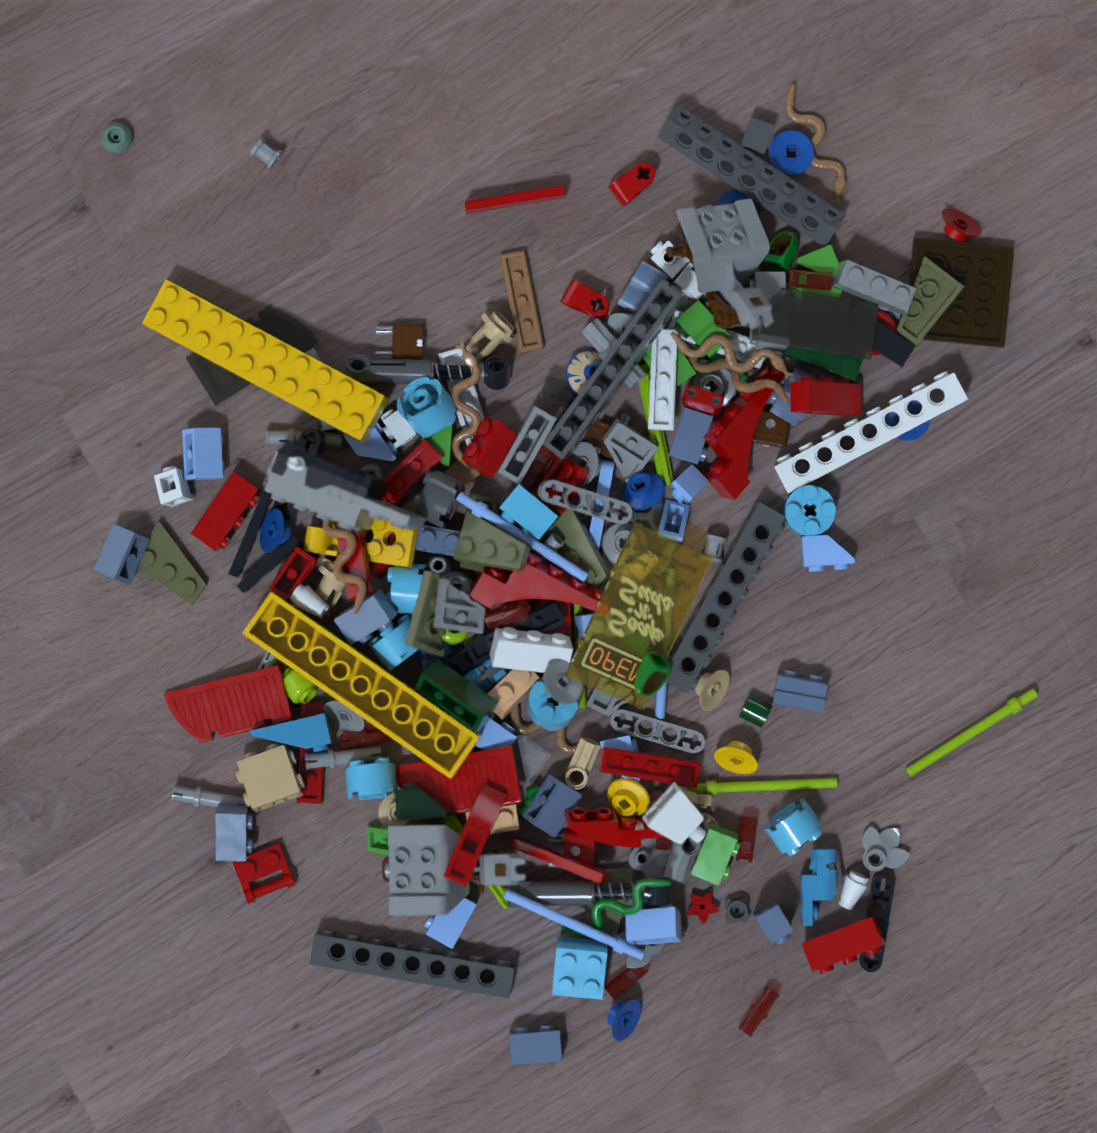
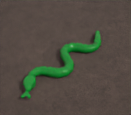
(619, 907)

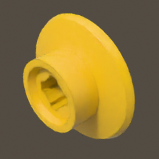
(736, 758)
(628, 797)

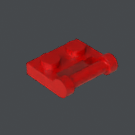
(569, 474)
(260, 865)

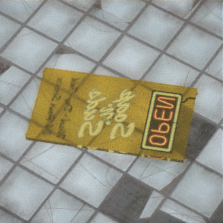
(638, 612)

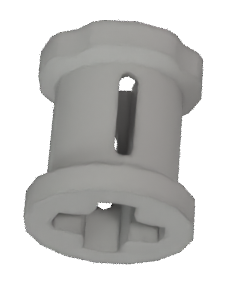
(266, 153)
(714, 547)

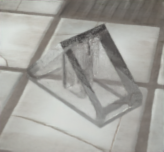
(533, 757)

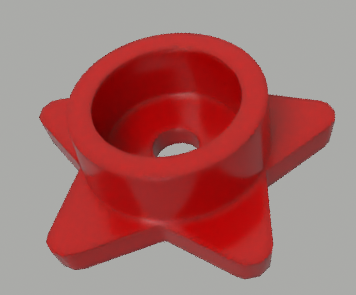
(705, 900)

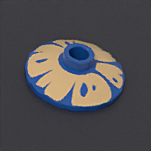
(579, 369)

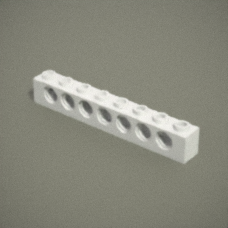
(946, 383)

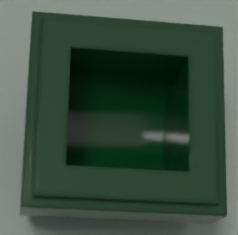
(755, 711)

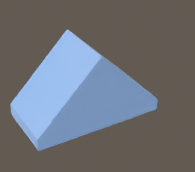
(673, 520)

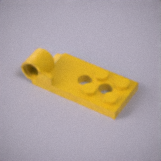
(377, 550)

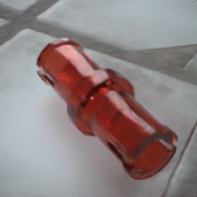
(363, 738)
(758, 1011)

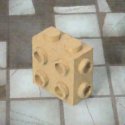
(269, 777)

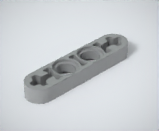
(584, 504)
(658, 728)

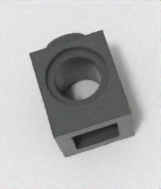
(757, 136)

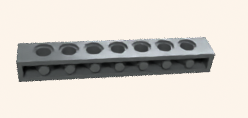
(751, 175)
(614, 369)
(758, 516)
(323, 956)

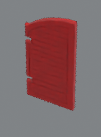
(231, 704)
(488, 767)

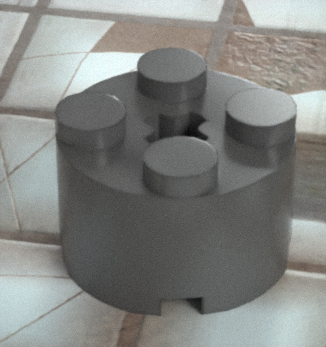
(438, 498)

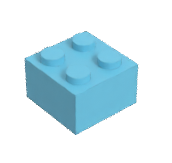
(528, 513)
(579, 968)

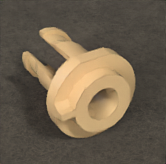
(496, 329)
(329, 587)

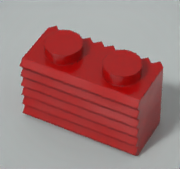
(488, 447)
(293, 573)

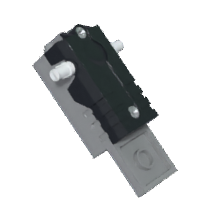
(333, 490)

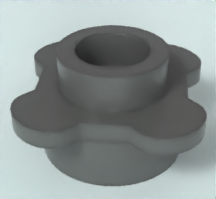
(742, 915)

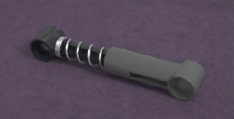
(494, 371)
(586, 892)

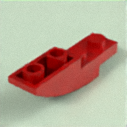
(606, 828)
(474, 835)

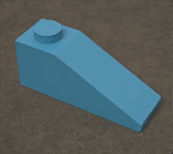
(304, 733)

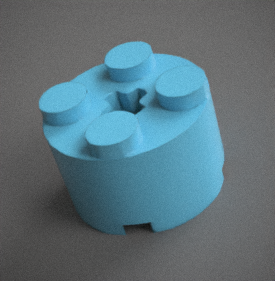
(426, 406)
(823, 511)
(405, 586)
(391, 647)
(545, 713)
(370, 780)
(793, 827)

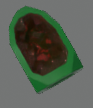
(781, 252)
(651, 674)

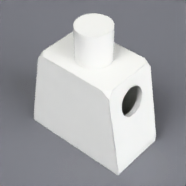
(675, 816)

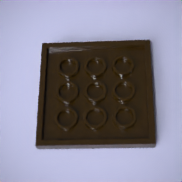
(982, 307)

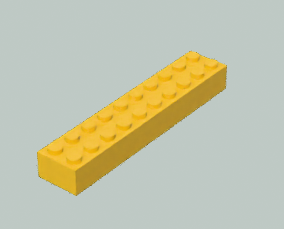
(265, 361)
(361, 684)

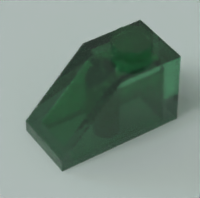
(418, 803)

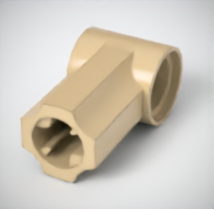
(582, 761)

